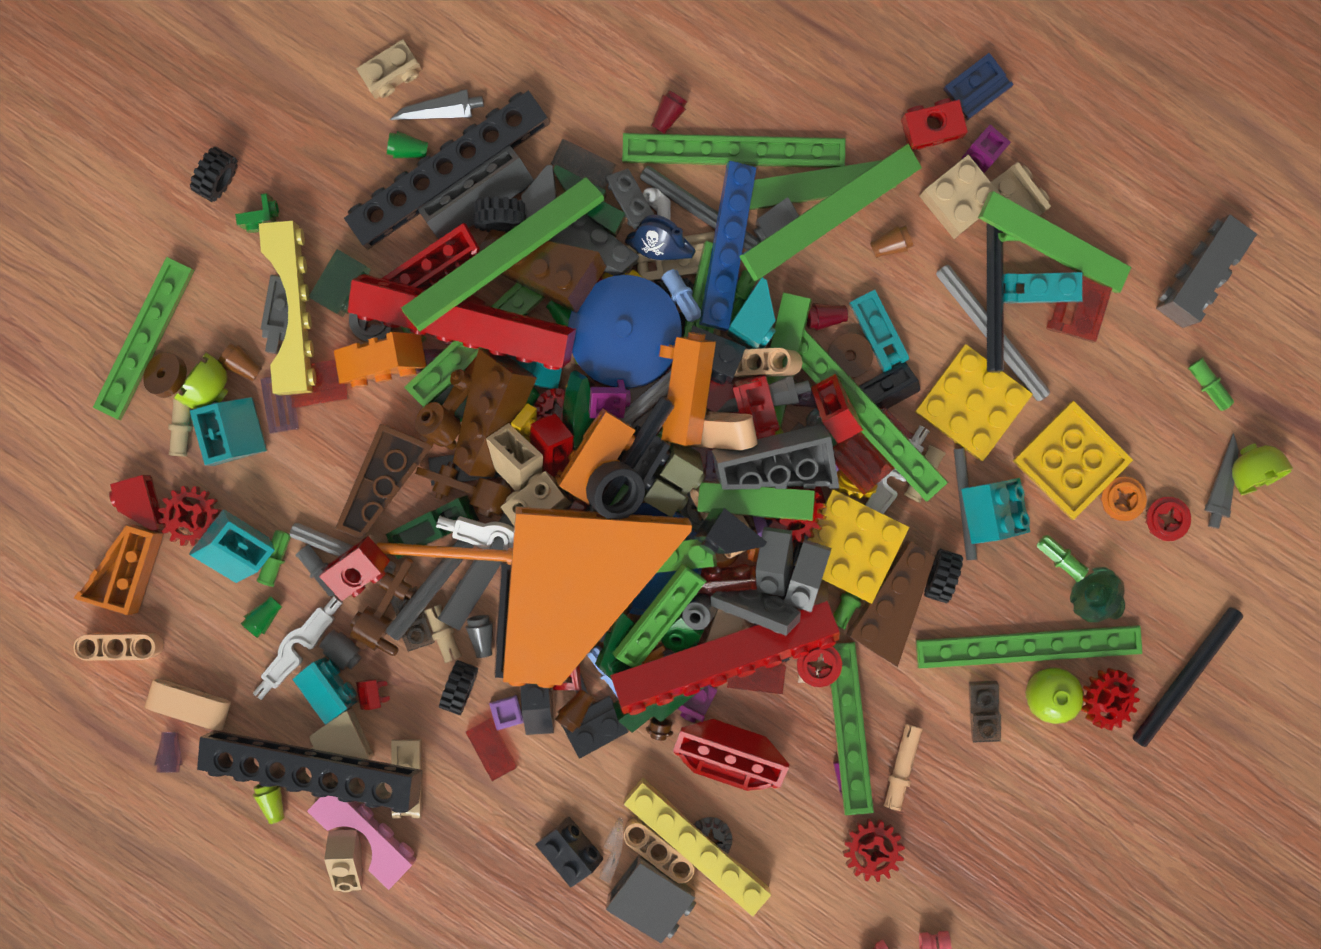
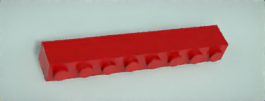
(467, 322)
(722, 659)

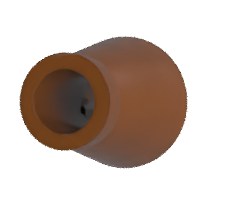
(893, 242)
(239, 362)

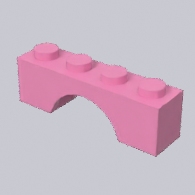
(389, 857)

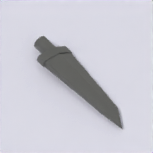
(447, 106)
(782, 392)
(1221, 495)

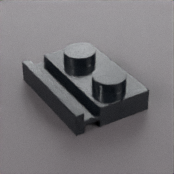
(597, 728)

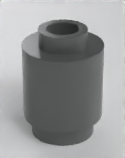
(699, 612)
(341, 650)

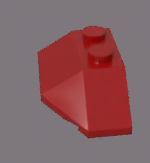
(436, 260)
(731, 755)

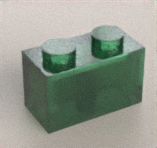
(335, 282)

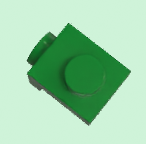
(250, 220)

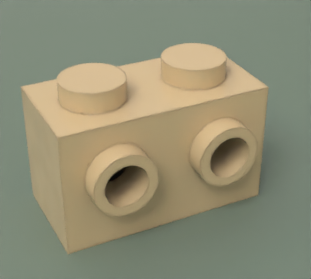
(539, 493)

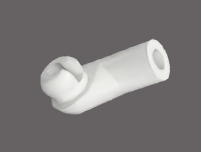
(658, 201)

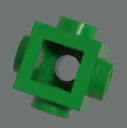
(680, 636)

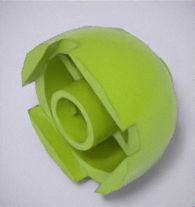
(204, 384)
(1259, 467)
(1054, 695)

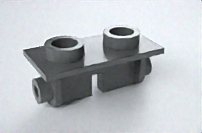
(629, 197)

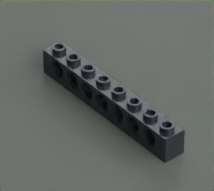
(394, 217)
(404, 781)

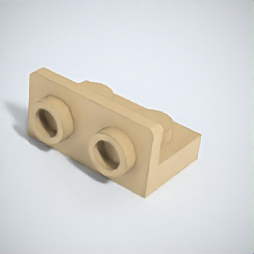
(389, 70)
(1018, 187)

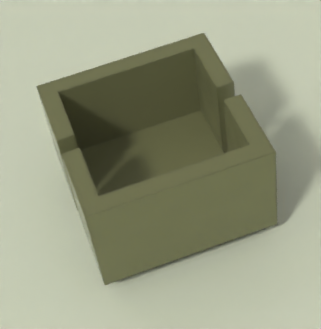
(675, 479)

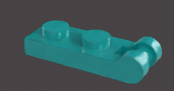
(1044, 287)
(878, 330)

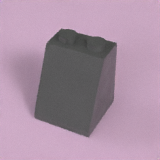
(650, 900)

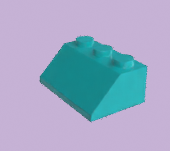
(755, 319)

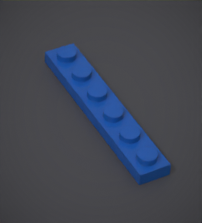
(727, 246)

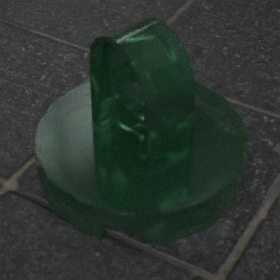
(1099, 596)

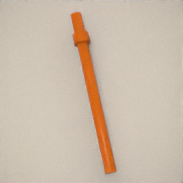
(446, 552)

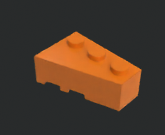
(380, 359)
(600, 445)
(124, 572)

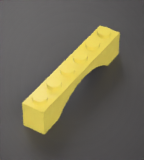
(291, 367)
(697, 848)

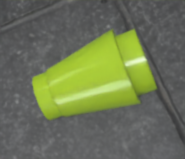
(270, 802)

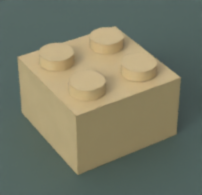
(958, 196)

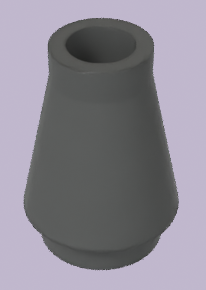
(480, 634)

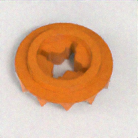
(1136, 502)

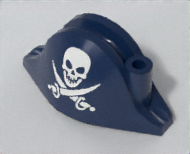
(660, 240)

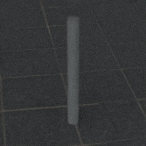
(962, 482)

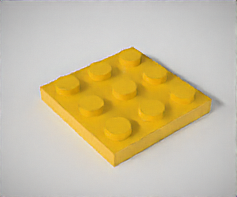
(973, 403)
(1072, 460)
(861, 545)

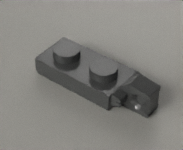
(275, 315)

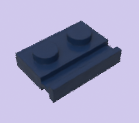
(978, 86)

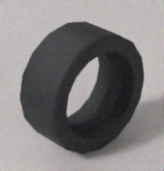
(630, 501)

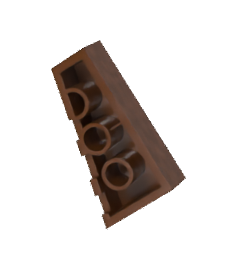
(555, 271)
(494, 399)
(383, 473)
(888, 620)

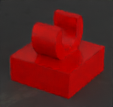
(368, 694)

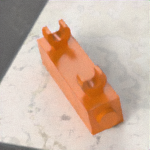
(688, 387)

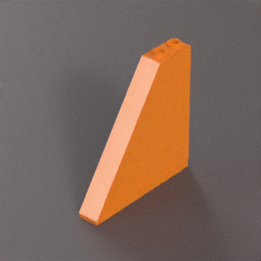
(573, 582)

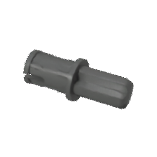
(314, 566)

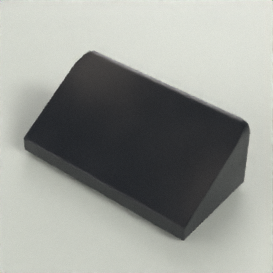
(892, 386)

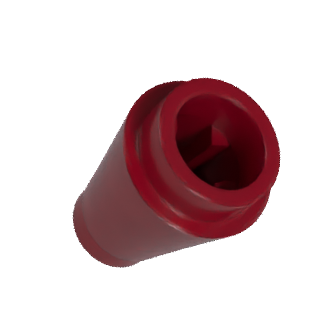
(668, 111)
(826, 315)

